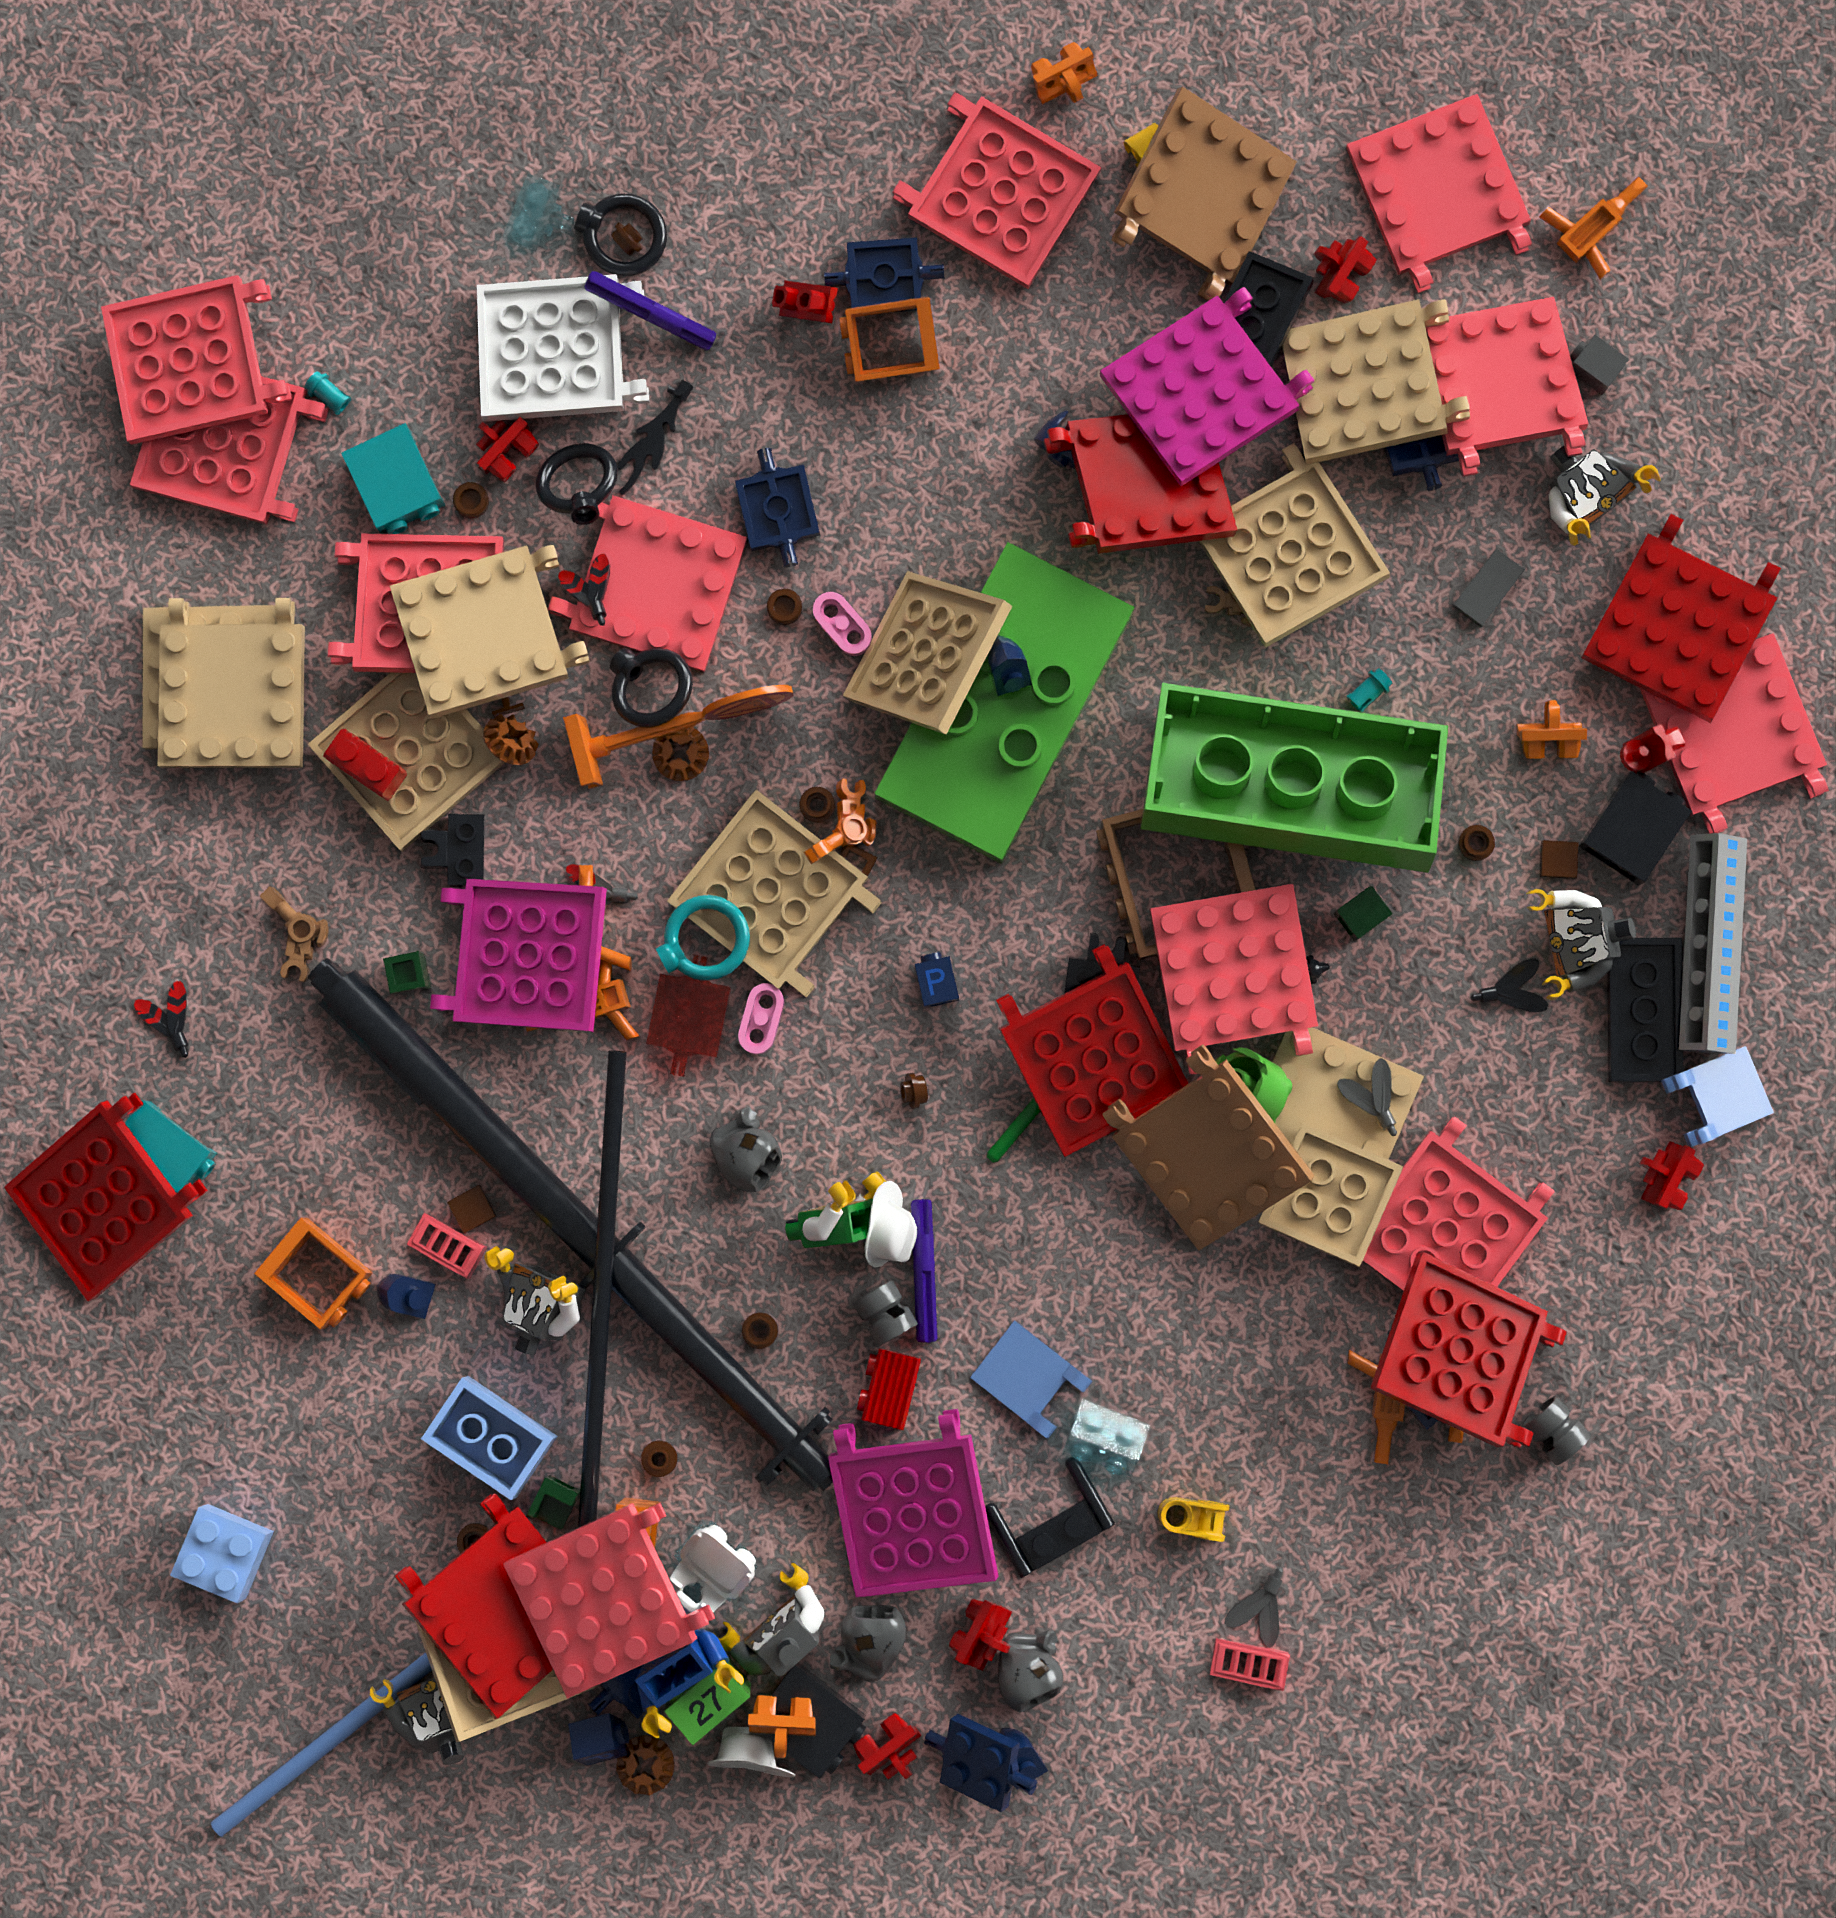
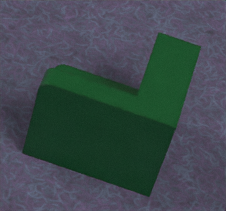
(1363, 913)
(407, 972)
(554, 1502)

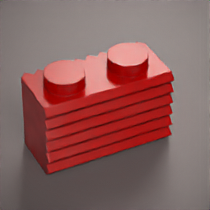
(365, 764)
(890, 1388)

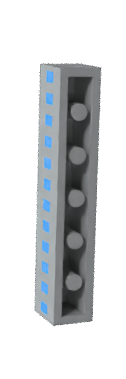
(1713, 943)

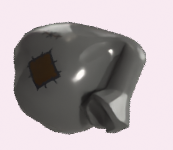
(745, 1152)
(871, 1641)
(1028, 1670)

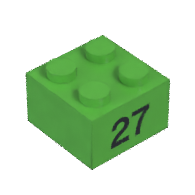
(706, 1705)

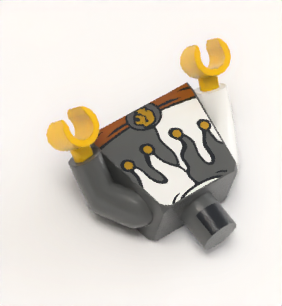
(1592, 488)
(1581, 938)
(535, 1300)
(784, 1635)
(421, 1719)

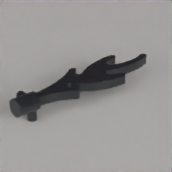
(654, 443)

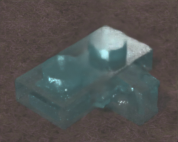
(536, 214)

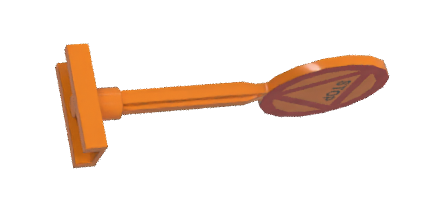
(588, 749)

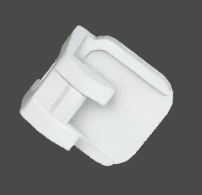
(714, 1566)

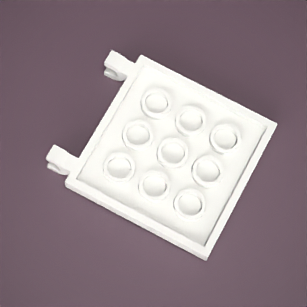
(551, 351)

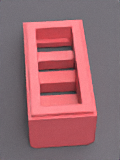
(472, 1259)
(1261, 1680)

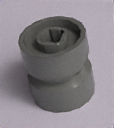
(885, 1313)
(1557, 1431)

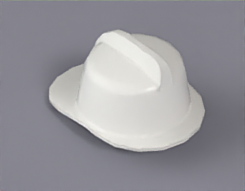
(891, 1227)
(747, 1750)

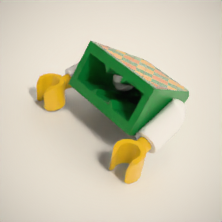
(837, 1221)

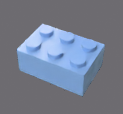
(489, 1437)

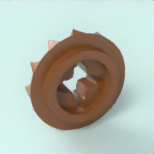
(507, 749)
(678, 769)
(662, 1768)

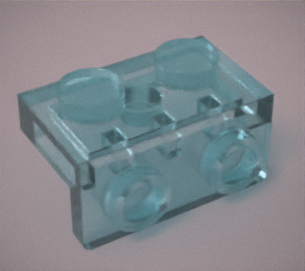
(1106, 1438)

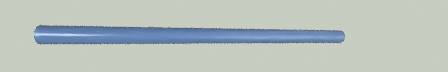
(317, 1749)

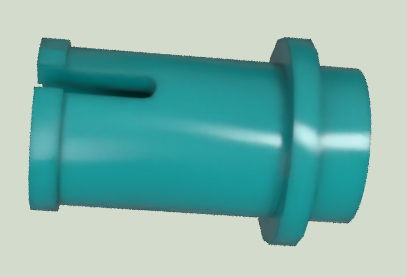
(327, 392)
(1370, 690)

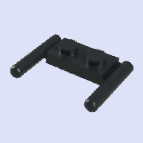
(1058, 1533)

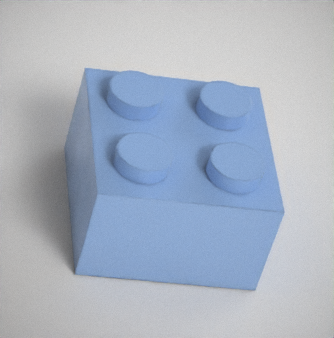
(221, 1553)

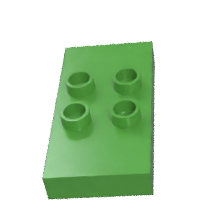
(1001, 748)
(1295, 777)

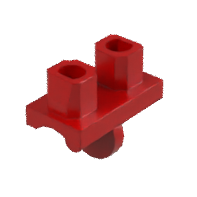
(1337, 264)
(805, 301)
(515, 436)
(1651, 749)
(1666, 1174)
(983, 1636)
(874, 1757)

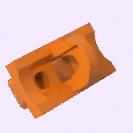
(1075, 69)
(1567, 734)
(766, 1721)

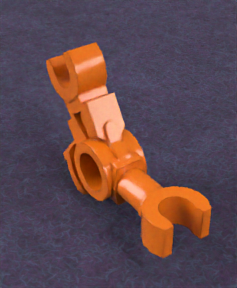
(851, 827)

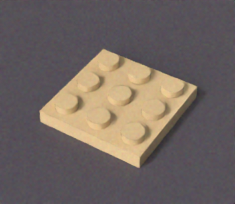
(1342, 1201)

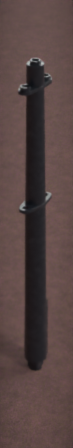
(434, 1083)

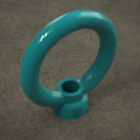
(672, 954)

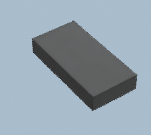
(1488, 587)

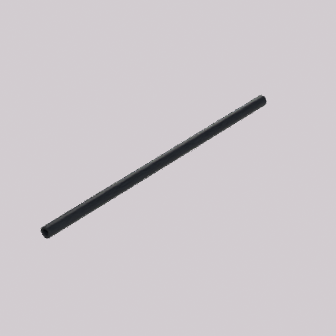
(602, 1286)

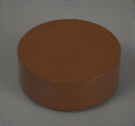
(470, 500)
(784, 606)

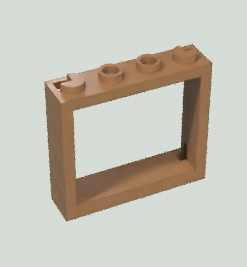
(1117, 875)

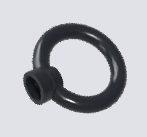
(590, 220)
(583, 504)
(629, 667)

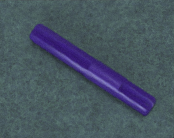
(650, 310)
(924, 1272)

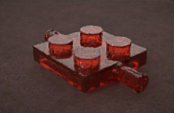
(688, 1017)

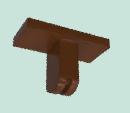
(507, 707)

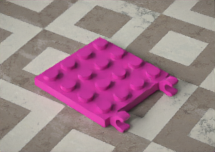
(1202, 388)
(527, 954)
(912, 1512)

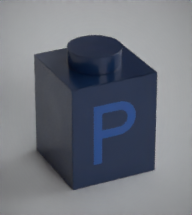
(936, 980)
(598, 1739)

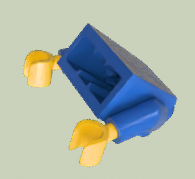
(676, 1672)

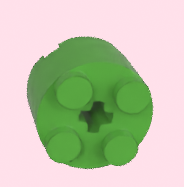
(1262, 1078)

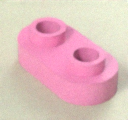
(842, 624)
(761, 1019)

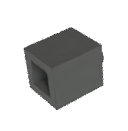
(1597, 363)

